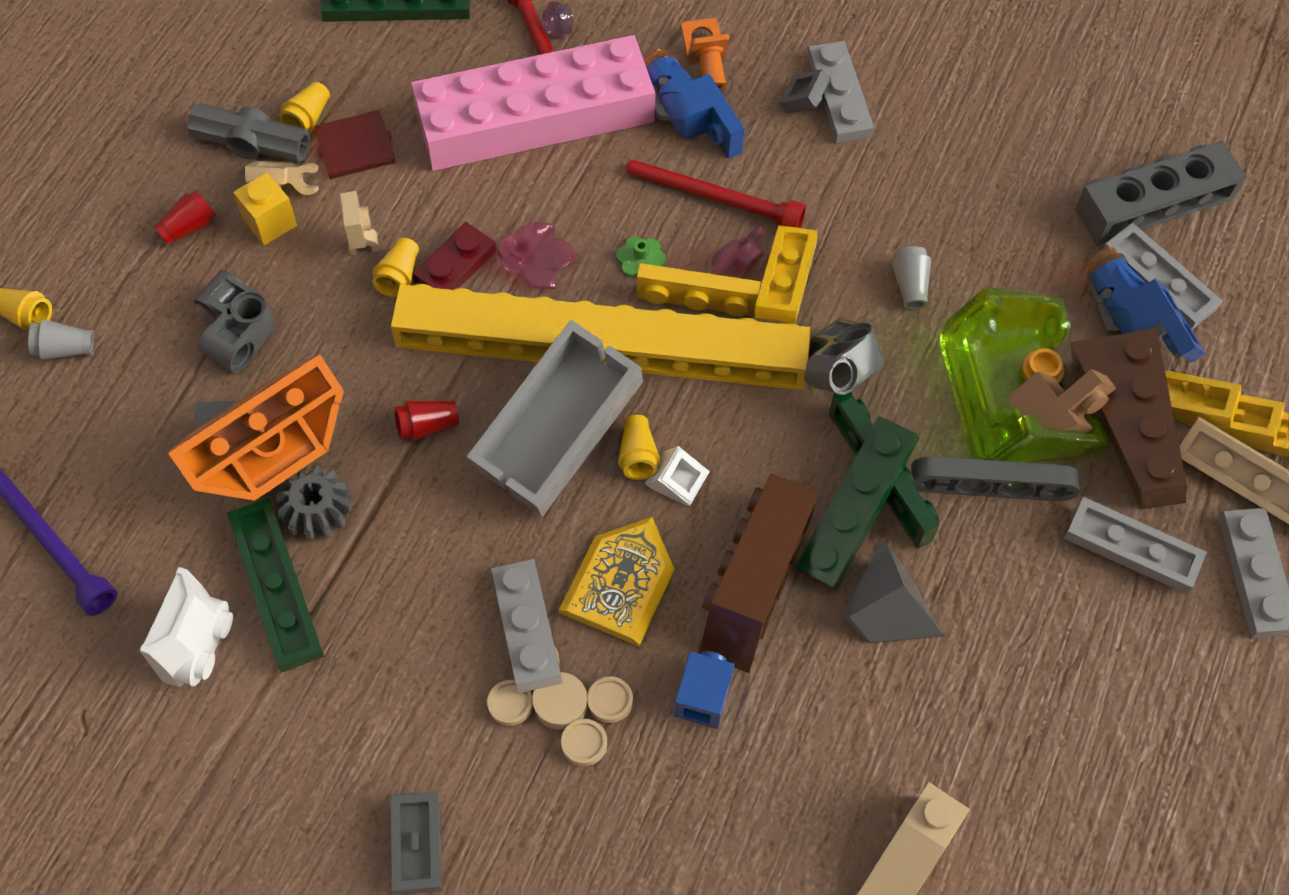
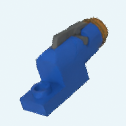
(692, 104)
(1134, 306)

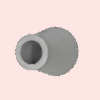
(912, 275)
(58, 340)

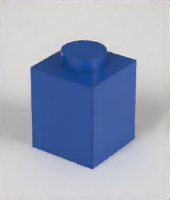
(704, 688)

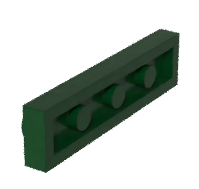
(394, 10)
(857, 502)
(915, 515)
(275, 585)

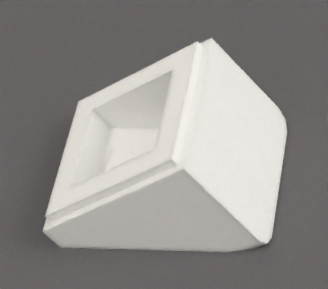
(678, 476)

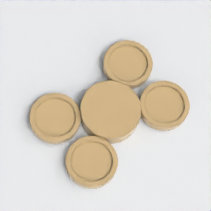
(564, 708)

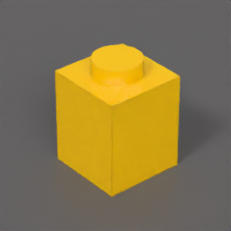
(265, 208)

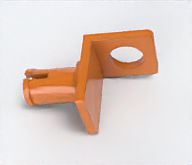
(706, 50)

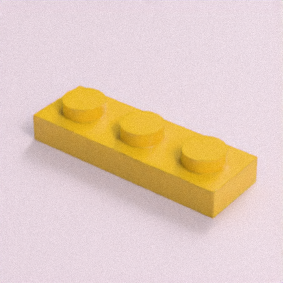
(786, 274)
(697, 290)

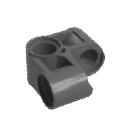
(234, 337)
(843, 356)

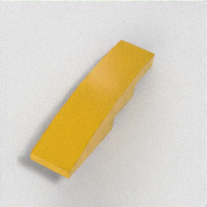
(1247, 418)

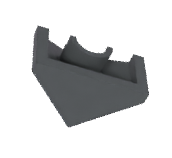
(889, 603)

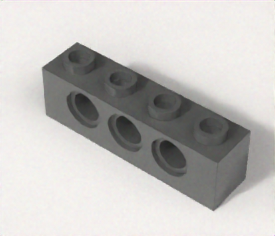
(1160, 191)

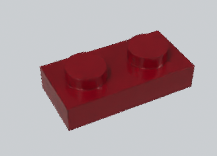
(456, 259)

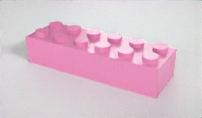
(534, 102)

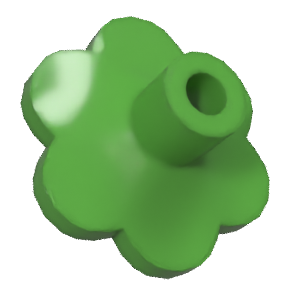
(639, 251)

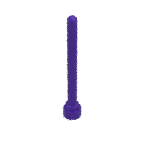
(92, 592)

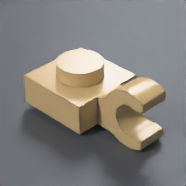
(283, 173)
(357, 224)

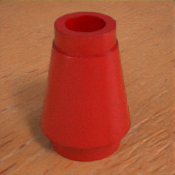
(185, 217)
(424, 418)

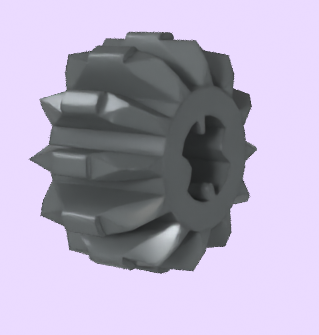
(317, 517)

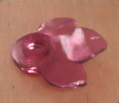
(739, 253)
(538, 254)

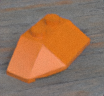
(263, 434)

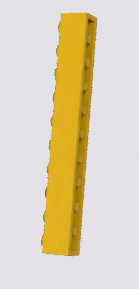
(655, 340)

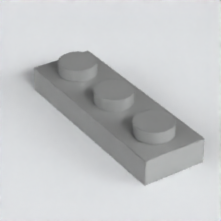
(843, 95)
(1152, 262)
(1135, 545)
(1257, 571)
(526, 626)

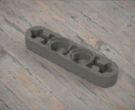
(995, 478)

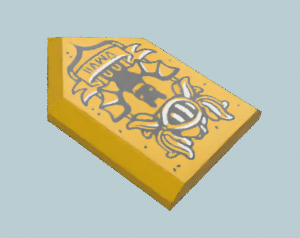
(621, 581)

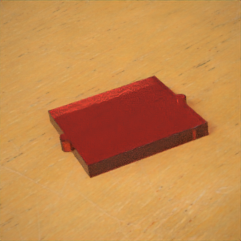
(354, 144)

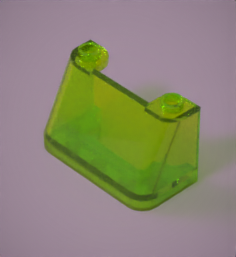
(984, 362)

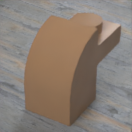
(1059, 408)

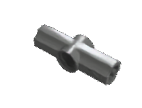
(248, 132)

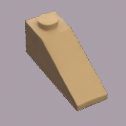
(916, 845)

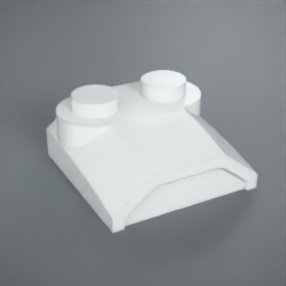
(186, 632)

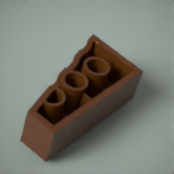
(756, 570)

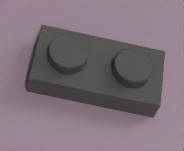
(415, 843)

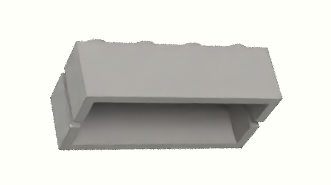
(556, 418)

